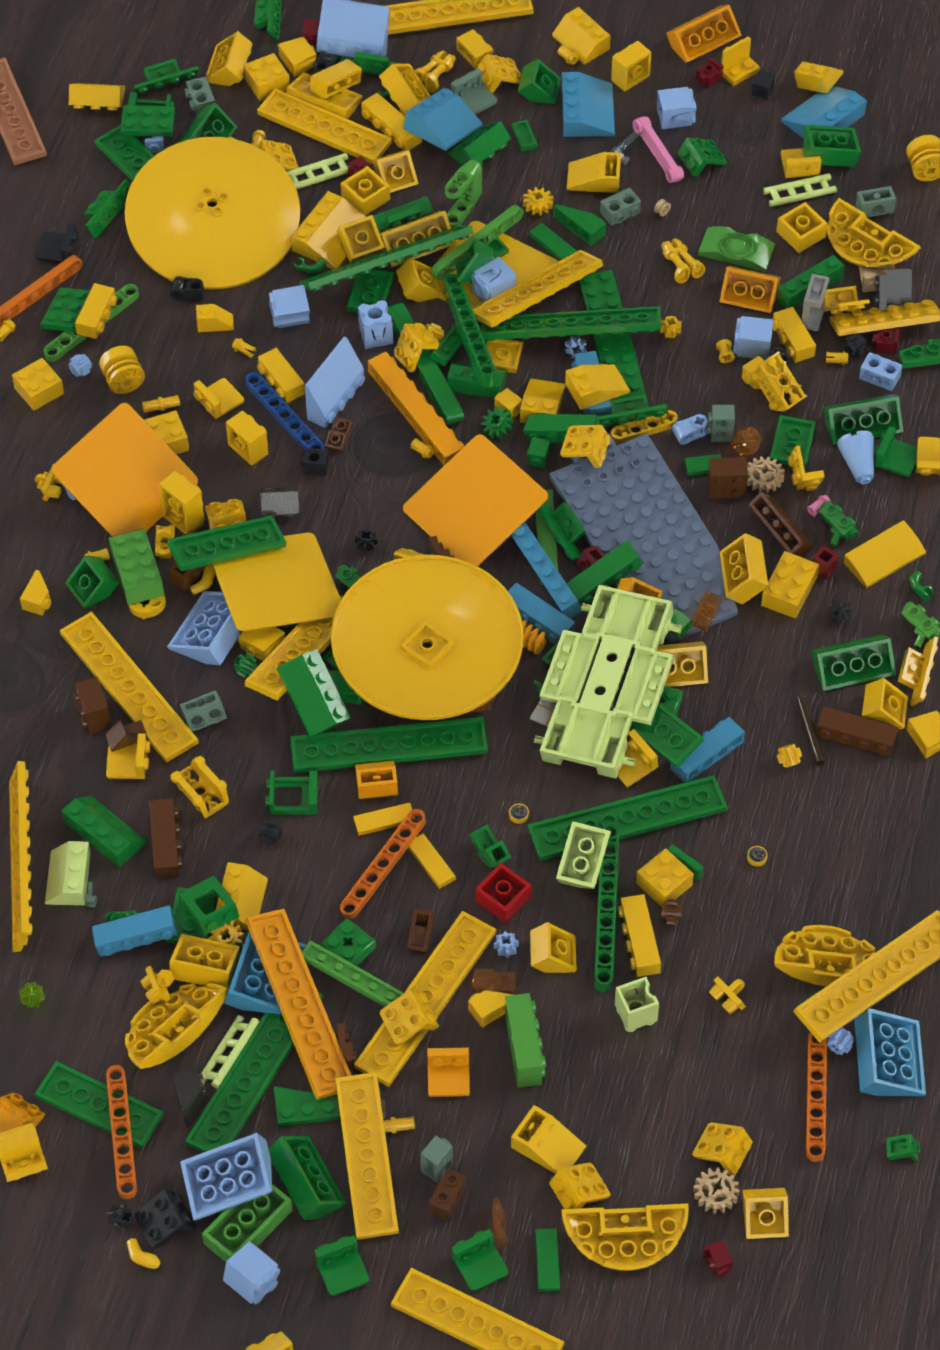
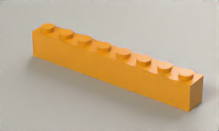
(414, 407)

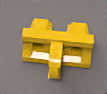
(162, 535)
(733, 1001)

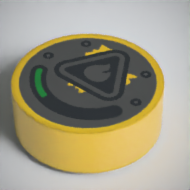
(518, 813)
(757, 856)

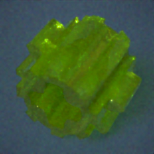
(31, 995)

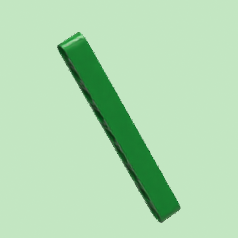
(469, 331)
(429, 372)
(604, 915)

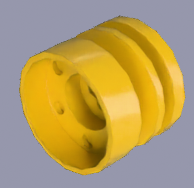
(925, 157)
(121, 369)

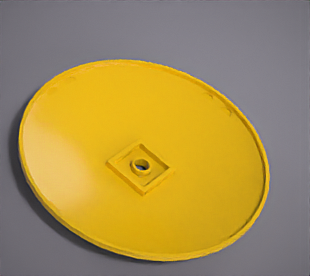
(220, 243)
(421, 601)

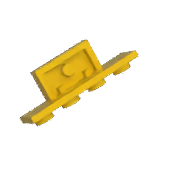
(916, 670)

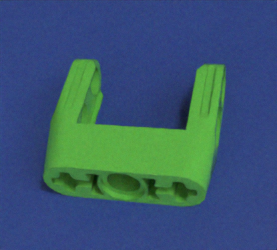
(468, 189)

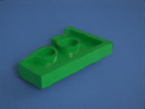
(921, 355)
(301, 1107)

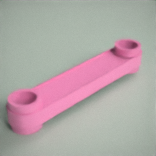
(672, 171)

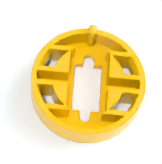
(154, 608)

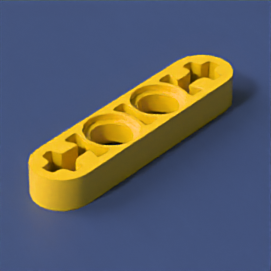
(643, 426)

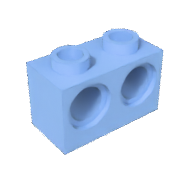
(880, 371)

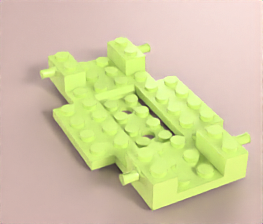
(588, 729)

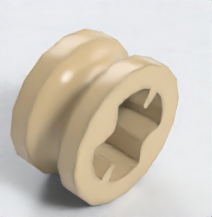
(662, 207)

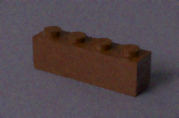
(781, 525)
(857, 731)
(164, 838)

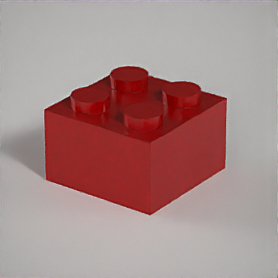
(503, 893)

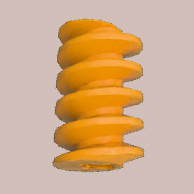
(532, 640)

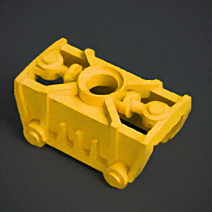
(771, 386)
(207, 781)

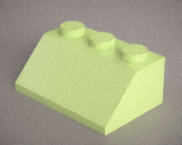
(583, 856)
(68, 874)

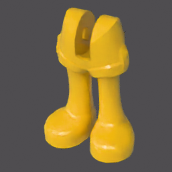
(442, 63)
(674, 252)

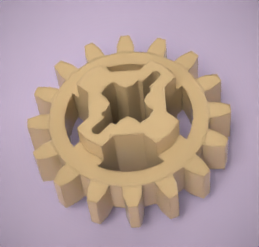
(765, 474)
(721, 1198)

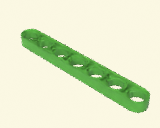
(485, 235)
(76, 339)

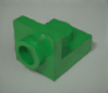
(902, 1147)

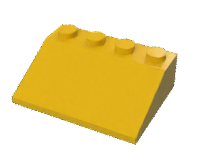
(318, 233)

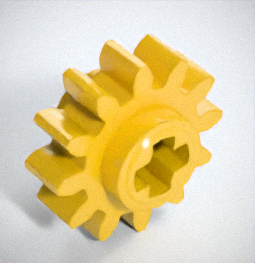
(537, 201)
(228, 929)

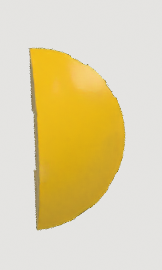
(863, 240)
(820, 954)
(169, 1027)
(627, 1236)

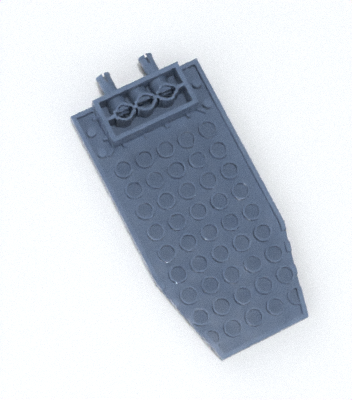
(643, 503)

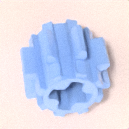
(573, 342)
(80, 365)
(506, 944)
(840, 1041)

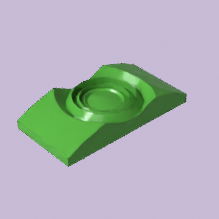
(737, 248)

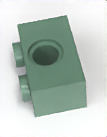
(876, 201)

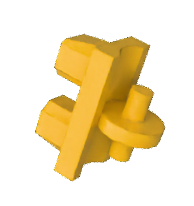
(47, 484)
(157, 984)

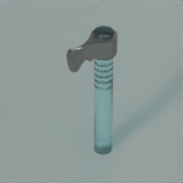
(623, 145)

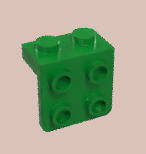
(698, 152)
(894, 454)
(479, 1260)
(341, 1265)

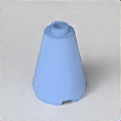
(859, 455)

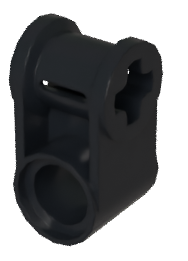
(325, 61)
(188, 288)

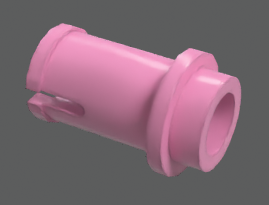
(814, 508)

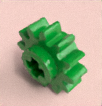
(490, 426)

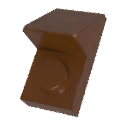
(123, 736)
(420, 930)

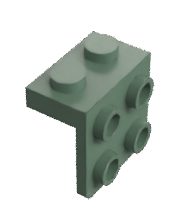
(473, 92)

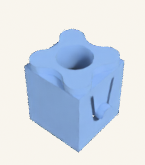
(676, 107)
(489, 282)
(289, 306)
(375, 318)
(753, 337)
(251, 1273)

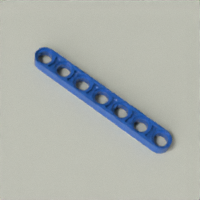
(276, 411)

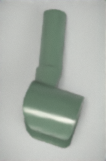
(91, 900)

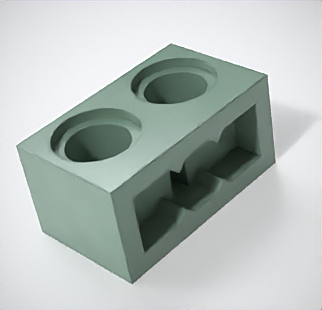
(199, 94)
(620, 206)
(721, 423)
(203, 711)
(437, 1158)

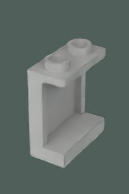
(813, 302)

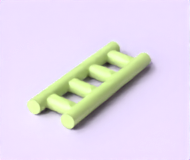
(328, 174)
(773, 190)
(228, 1041)

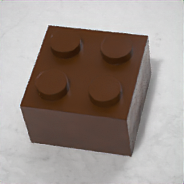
(727, 477)
(92, 706)

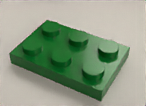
(147, 121)
(370, 289)
(64, 309)
(789, 434)
(185, 921)

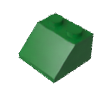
(539, 83)
(474, 258)
(91, 581)

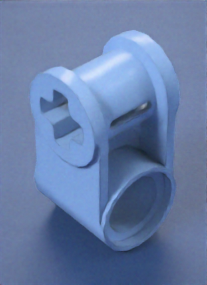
(689, 430)

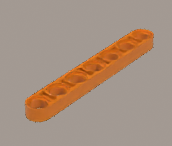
(39, 288)
(382, 872)
(812, 1103)
(125, 1140)

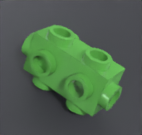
(924, 626)

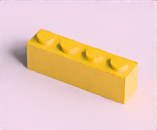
(389, 121)
(640, 935)

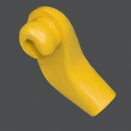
(205, 582)
(142, 1258)

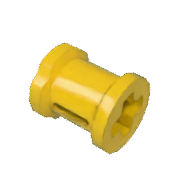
(724, 348)

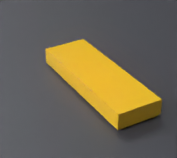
(382, 819)
(431, 861)

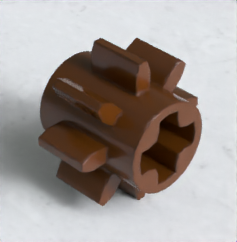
(671, 911)

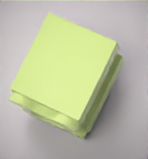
(627, 998)

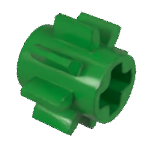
(245, 664)

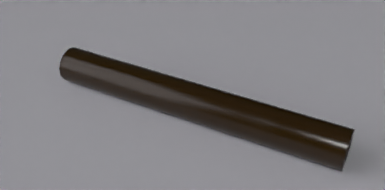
(810, 731)

